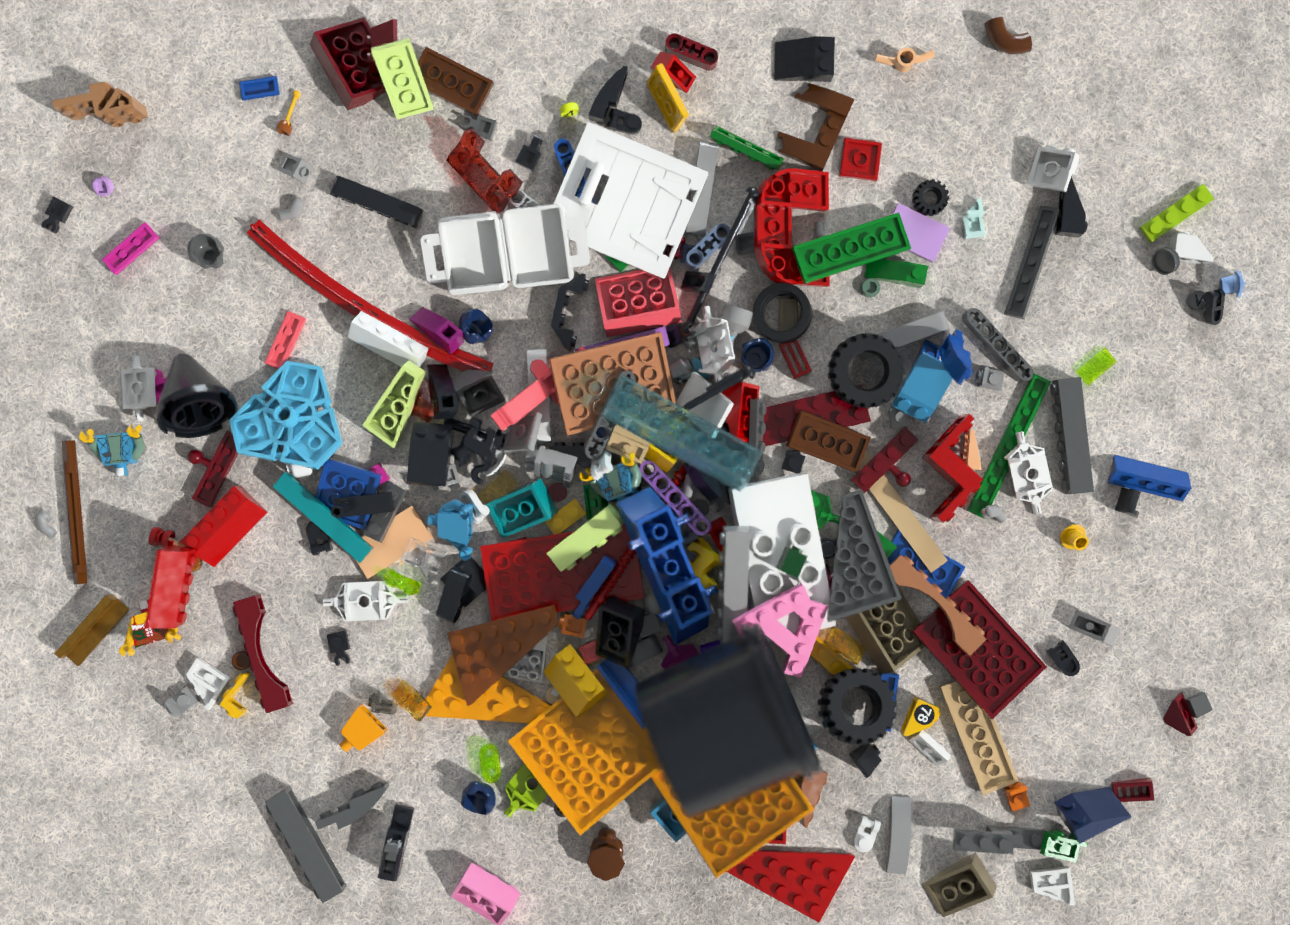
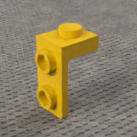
(233, 707)

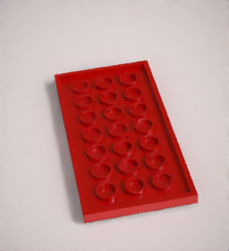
(526, 579)

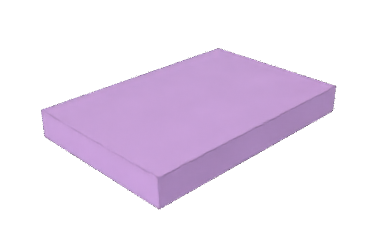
(922, 232)

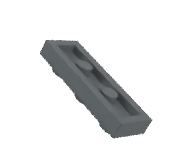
(381, 522)

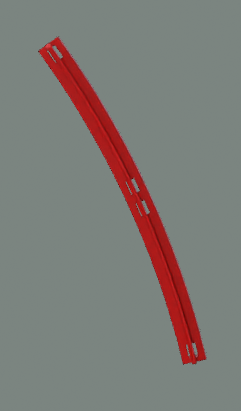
(344, 298)

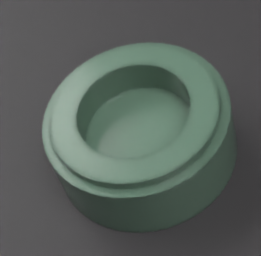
(870, 287)

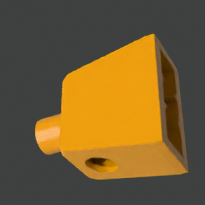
(361, 730)

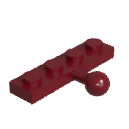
(885, 461)
(216, 469)

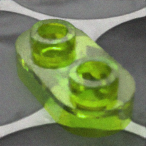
(402, 582)
(490, 762)

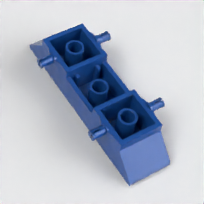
(660, 550)

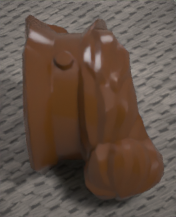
(606, 855)

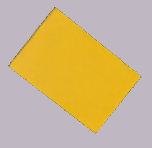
(667, 98)

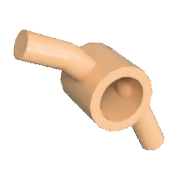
(906, 52)

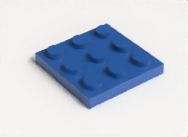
(345, 480)

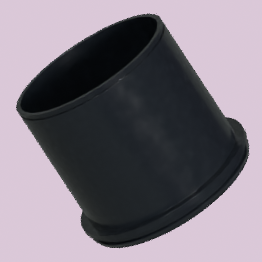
(725, 724)

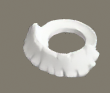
(500, 456)

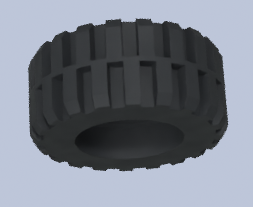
(892, 370)
(880, 699)

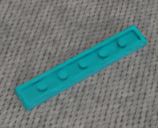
(322, 517)

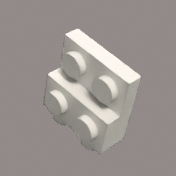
(1053, 168)

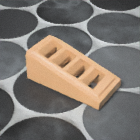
(970, 451)

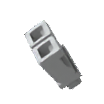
(552, 465)

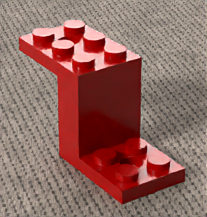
(952, 469)

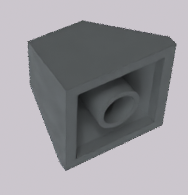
(477, 390)

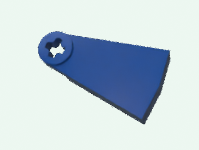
(593, 583)

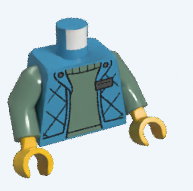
(116, 448)
(619, 482)

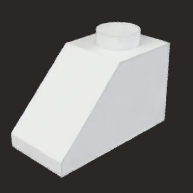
(1190, 248)

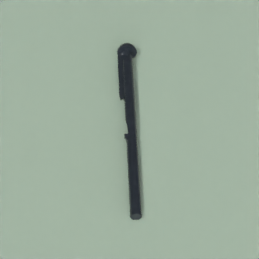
(740, 221)
(721, 385)

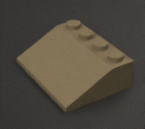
(888, 634)

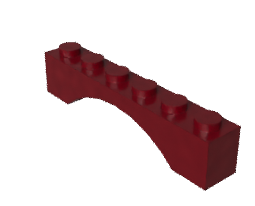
(273, 691)

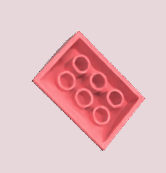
(637, 302)

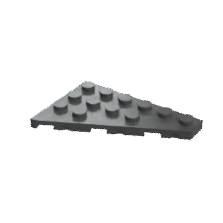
(860, 567)

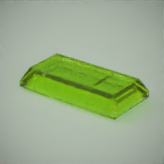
(1096, 366)

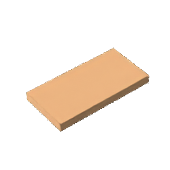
(383, 554)

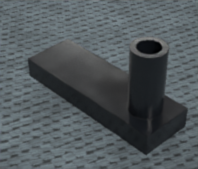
(362, 505)

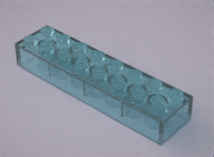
(682, 433)

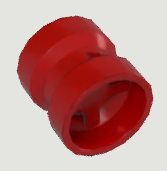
(160, 537)

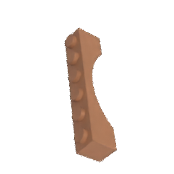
(963, 632)

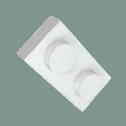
(929, 747)

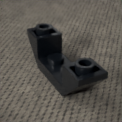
(575, 286)

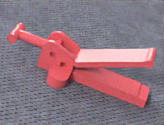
(529, 397)

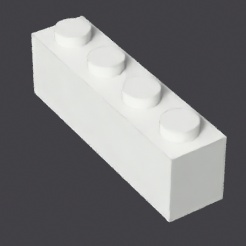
(386, 341)

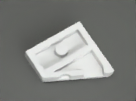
(207, 681)
(1053, 883)

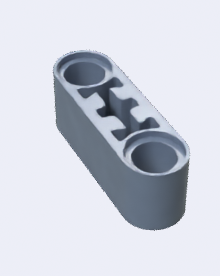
(718, 243)

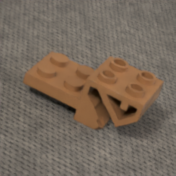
(105, 102)

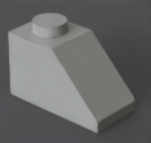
(1094, 628)

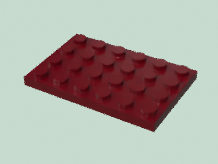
(995, 669)

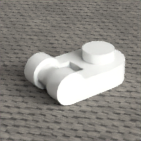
(601, 465)
(479, 510)
(863, 840)

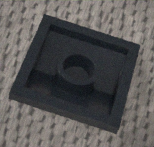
(477, 582)

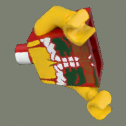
(140, 636)

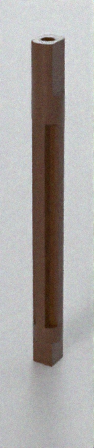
(74, 512)

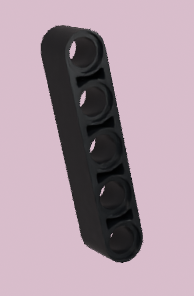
(377, 201)

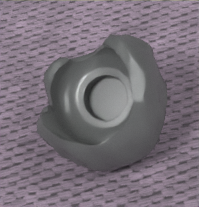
(205, 251)

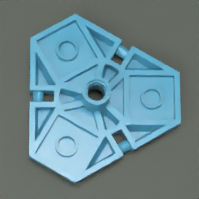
(306, 434)

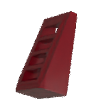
(1149, 796)

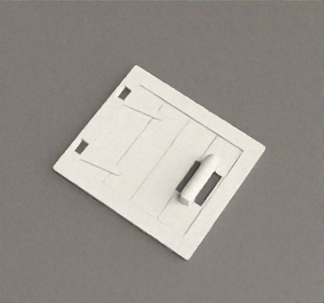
(641, 202)

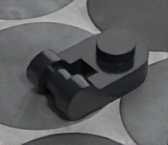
(631, 124)
(1214, 306)
(314, 532)
(1067, 665)

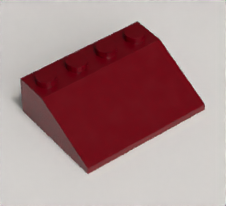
(343, 58)

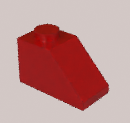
(677, 71)

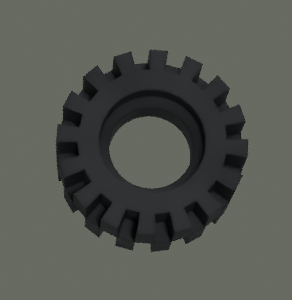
(938, 189)

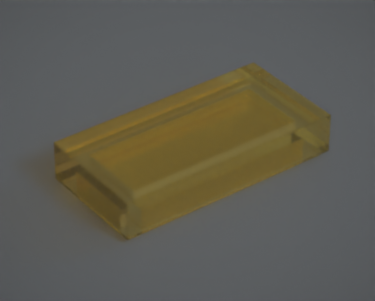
(498, 487)

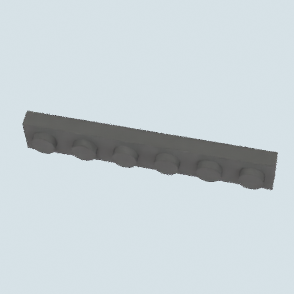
(1032, 262)

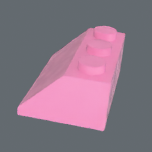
(486, 894)

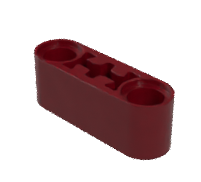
(692, 45)

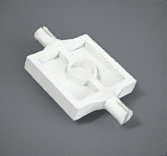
(138, 388)

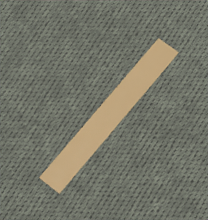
(906, 521)

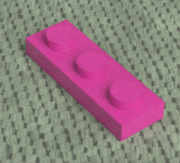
(130, 248)

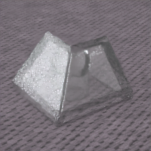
(420, 561)

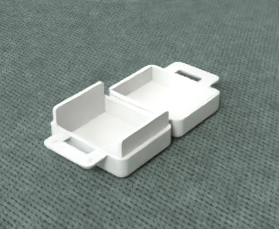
(489, 251)

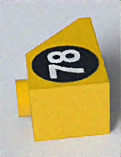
(919, 717)

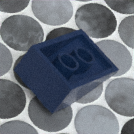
(1091, 812)

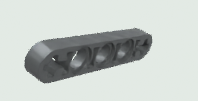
(1006, 348)
(602, 422)

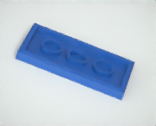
(944, 577)

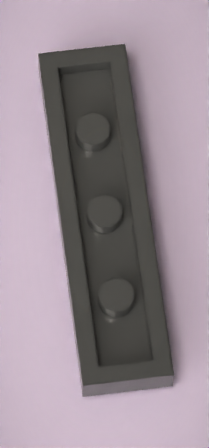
(757, 429)

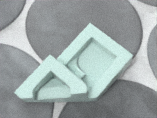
(973, 221)

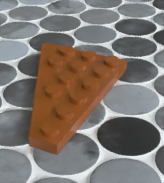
(494, 647)

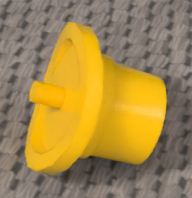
(1074, 537)

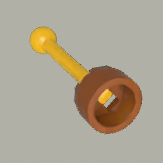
(284, 126)

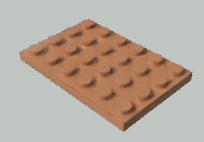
(587, 377)

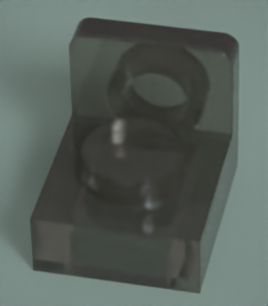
(384, 706)

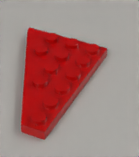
(796, 878)

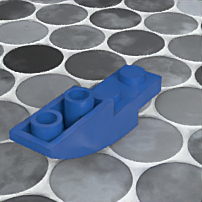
(955, 357)

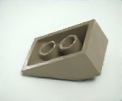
(961, 885)

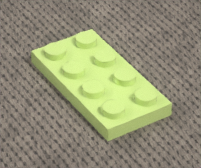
(402, 78)

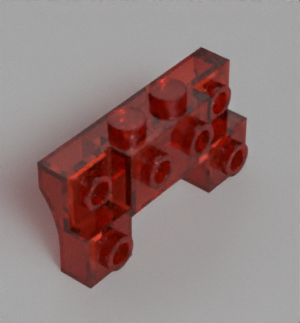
(480, 175)

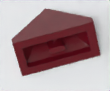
(1180, 717)

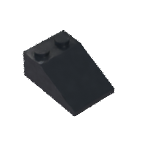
(805, 59)
(429, 453)
(618, 630)

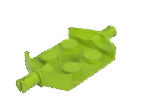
(521, 794)

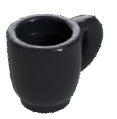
(828, 547)

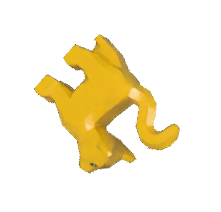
(704, 563)

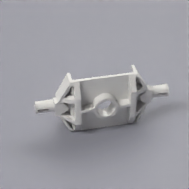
(709, 334)
(1020, 461)
(380, 601)

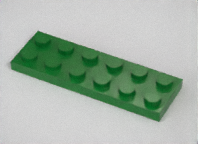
(851, 248)

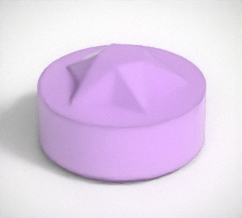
(103, 186)

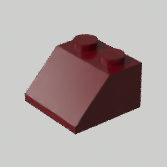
(380, 35)

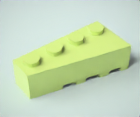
(395, 406)
(586, 537)

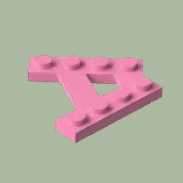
(798, 644)

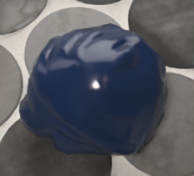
(475, 326)
(758, 354)
(478, 798)

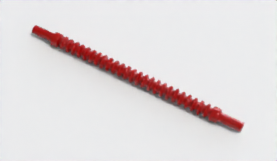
(600, 598)

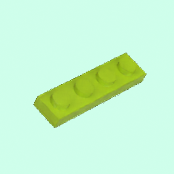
(1176, 213)

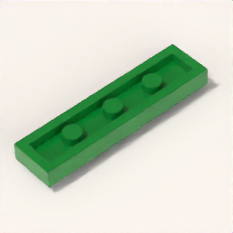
(742, 145)

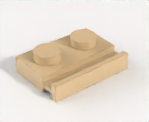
(624, 442)

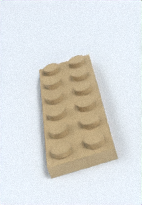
(979, 740)

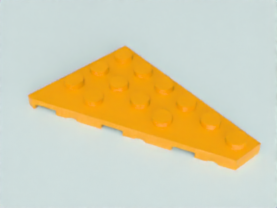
(502, 701)

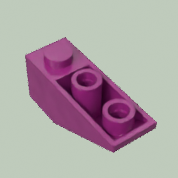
(438, 329)

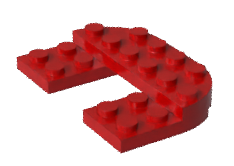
(773, 220)

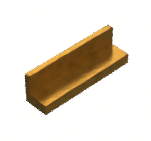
(92, 629)

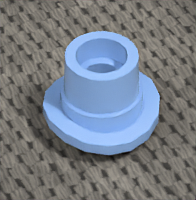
(1232, 284)

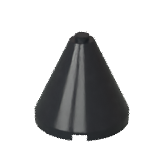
(193, 400)

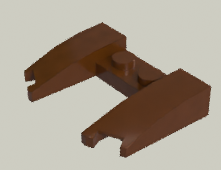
(837, 109)

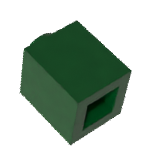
(792, 561)

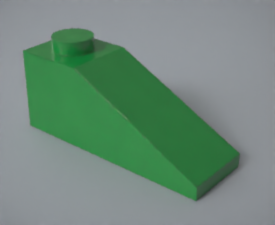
(897, 272)

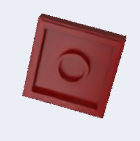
(860, 159)

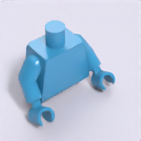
(455, 525)

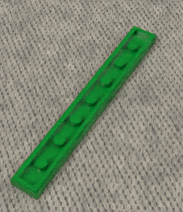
(998, 465)

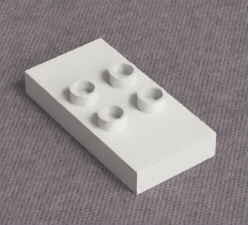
(781, 515)

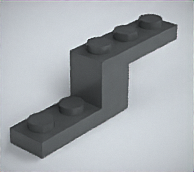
(997, 839)

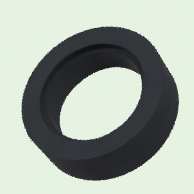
(766, 296)

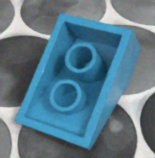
(923, 388)

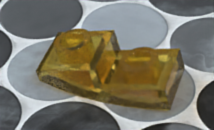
(844, 644)
(412, 700)

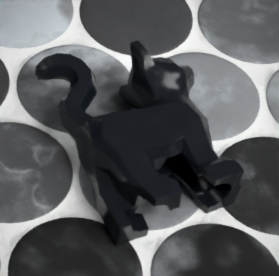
(481, 446)

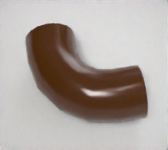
(1004, 40)

